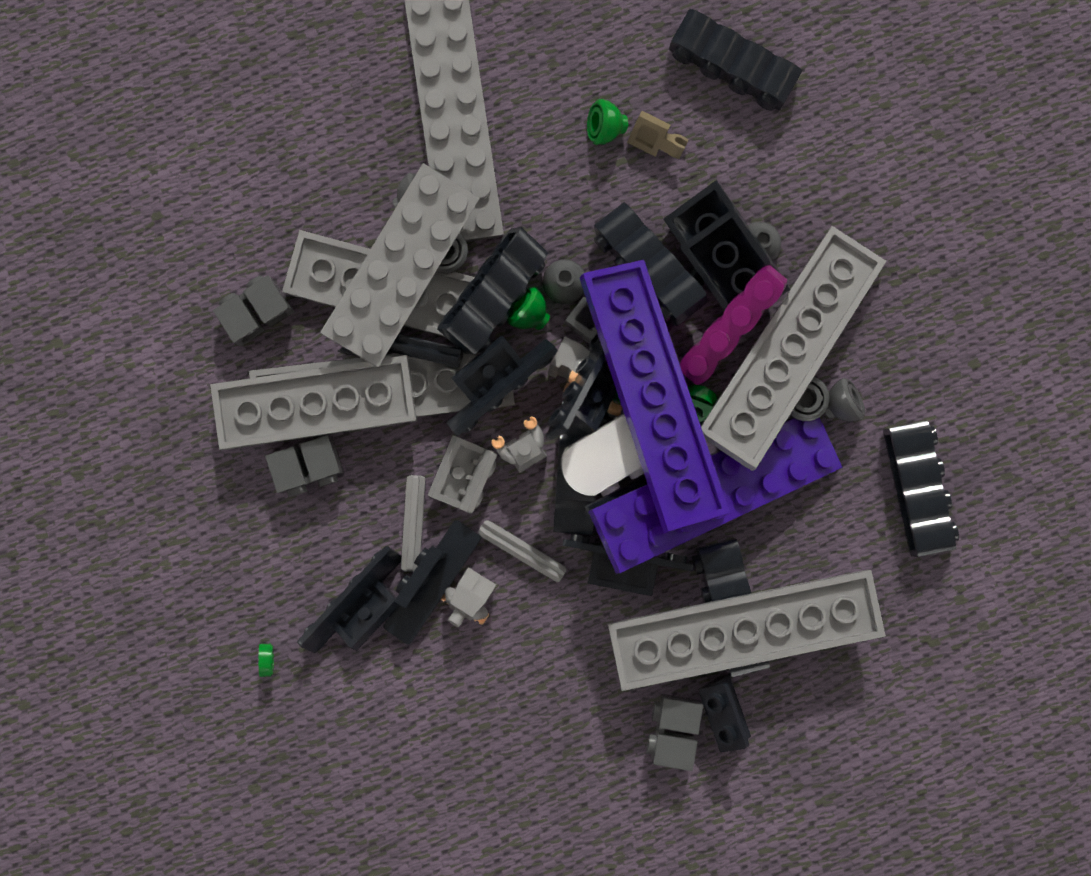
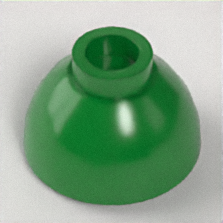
(605, 122)
(529, 311)

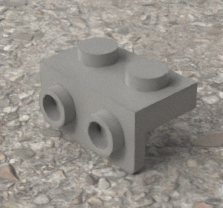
(463, 475)

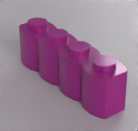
(736, 321)

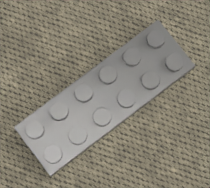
(400, 265)
(325, 267)
(313, 403)

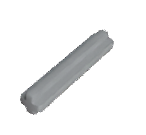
(413, 521)
(522, 551)

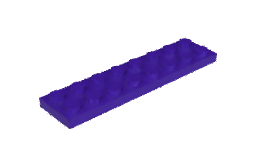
(654, 396)
(795, 458)

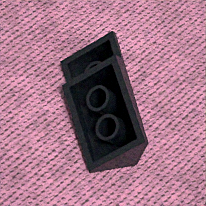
(718, 243)

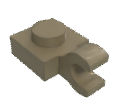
(651, 135)

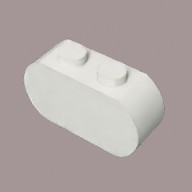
(601, 459)

